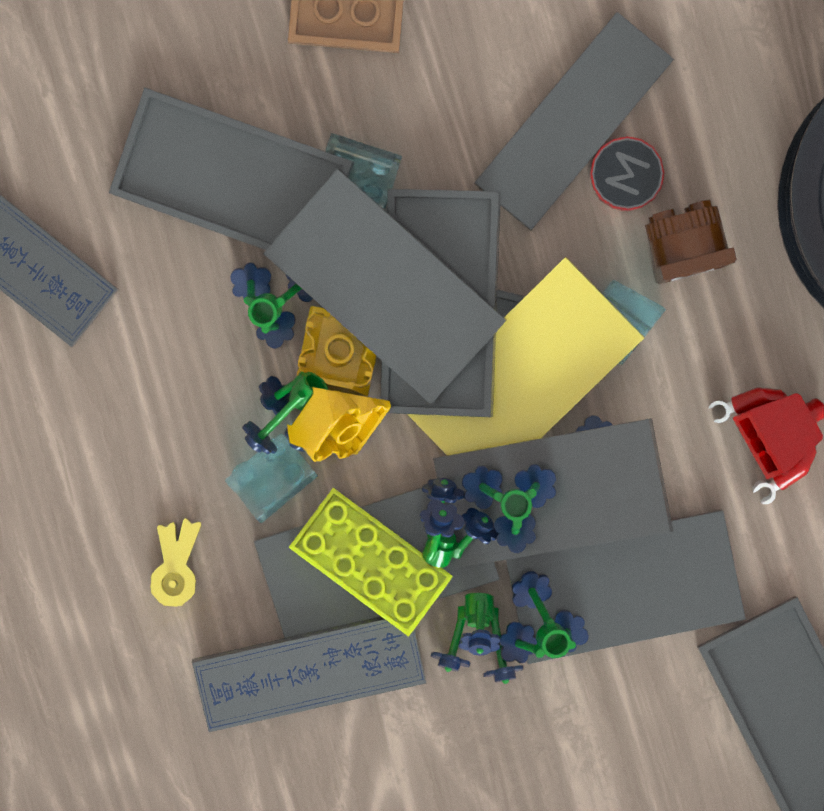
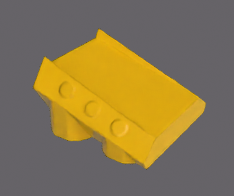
(335, 354)
(336, 423)

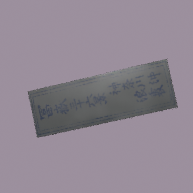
(48, 277)
(306, 672)

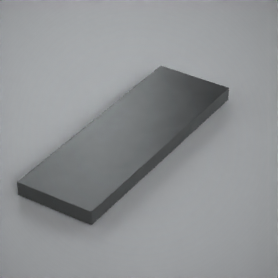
(574, 120)

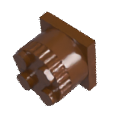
(688, 242)

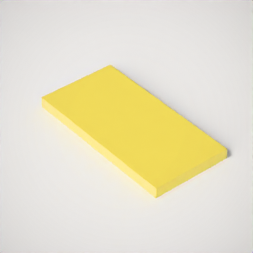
(545, 362)

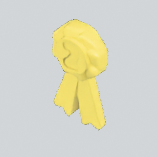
(173, 580)

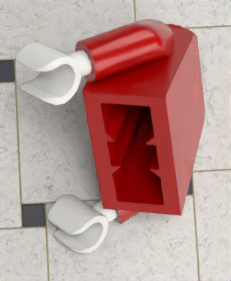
(778, 433)

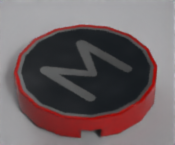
(627, 173)

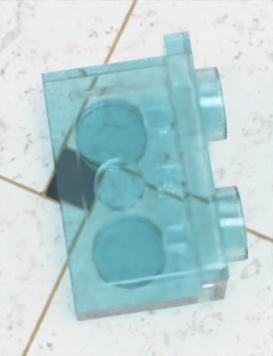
(373, 167)
(271, 479)

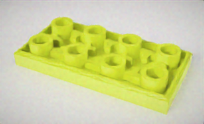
(370, 562)

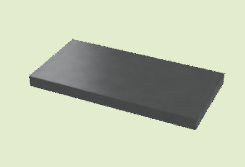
(218, 170)
(464, 235)
(384, 286)
(604, 485)
(640, 584)
(313, 602)
(775, 692)

